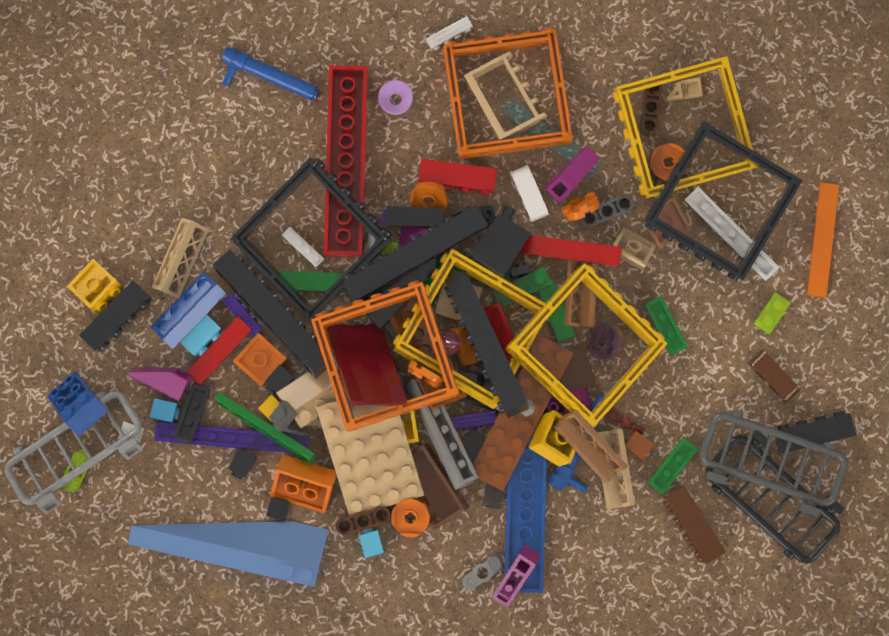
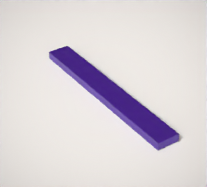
(228, 438)

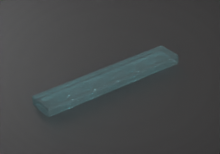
(520, 113)

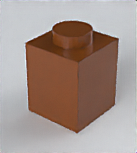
(638, 445)

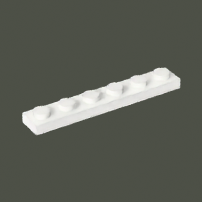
(729, 231)

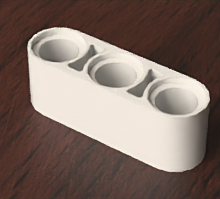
(529, 193)

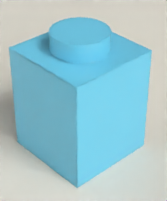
(371, 542)

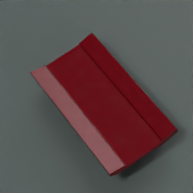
(366, 365)

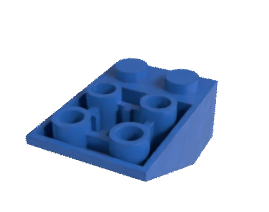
(77, 403)

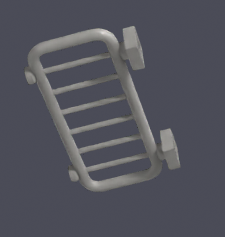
(46, 499)

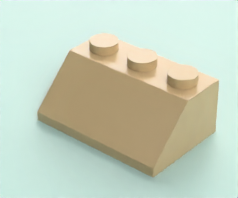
(306, 394)

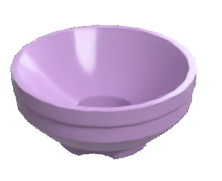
(391, 88)

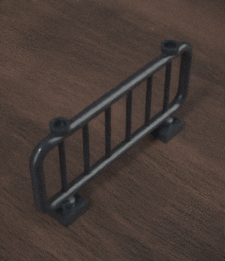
(827, 511)

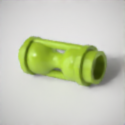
(78, 458)

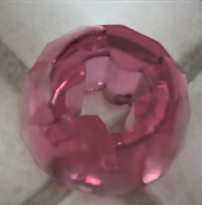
(451, 342)

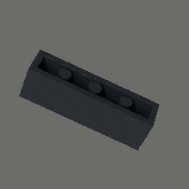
(115, 317)
(820, 431)

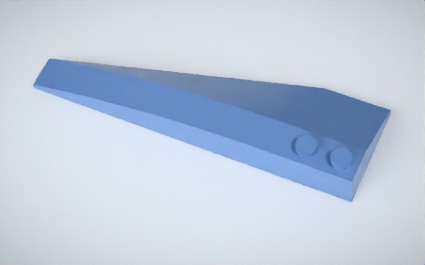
(265, 548)

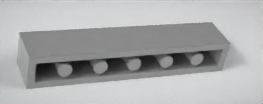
(445, 441)

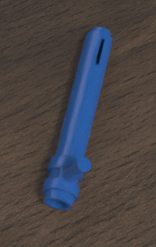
(243, 61)
(564, 473)

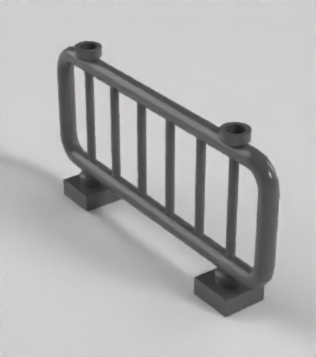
(810, 500)

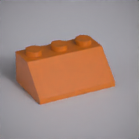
(303, 483)

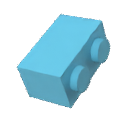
(201, 335)

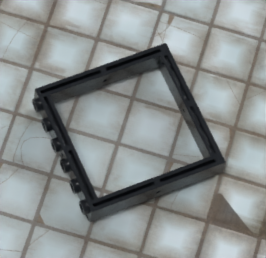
(356, 208)
(701, 252)

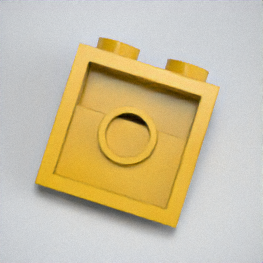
(95, 286)

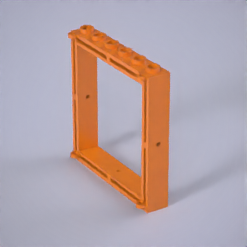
(508, 42)
(360, 308)

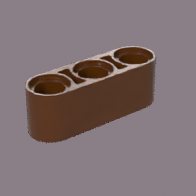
(650, 117)
(774, 375)
(353, 520)

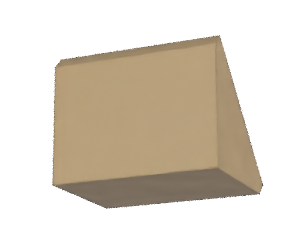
(635, 248)

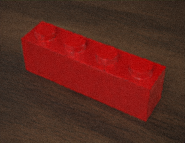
(459, 176)

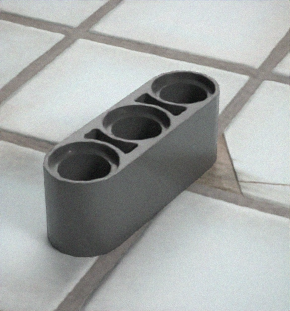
(614, 206)

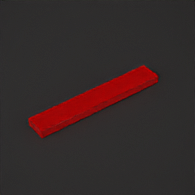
(572, 250)

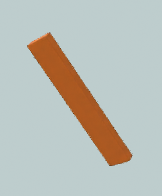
(822, 240)

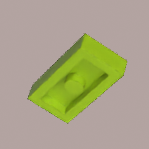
(772, 313)

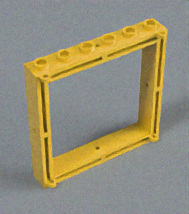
(631, 132)
(488, 278)
(625, 312)

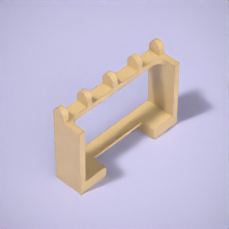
(470, 78)

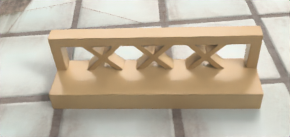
(169, 268)
(617, 487)

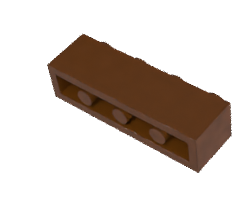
(694, 525)

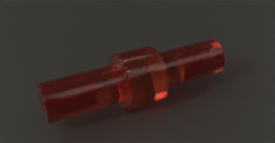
(625, 422)

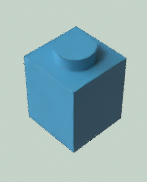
(165, 410)

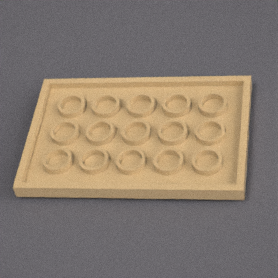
(370, 462)

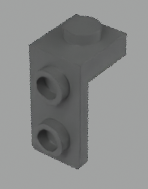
(283, 419)

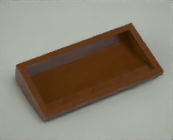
(439, 493)

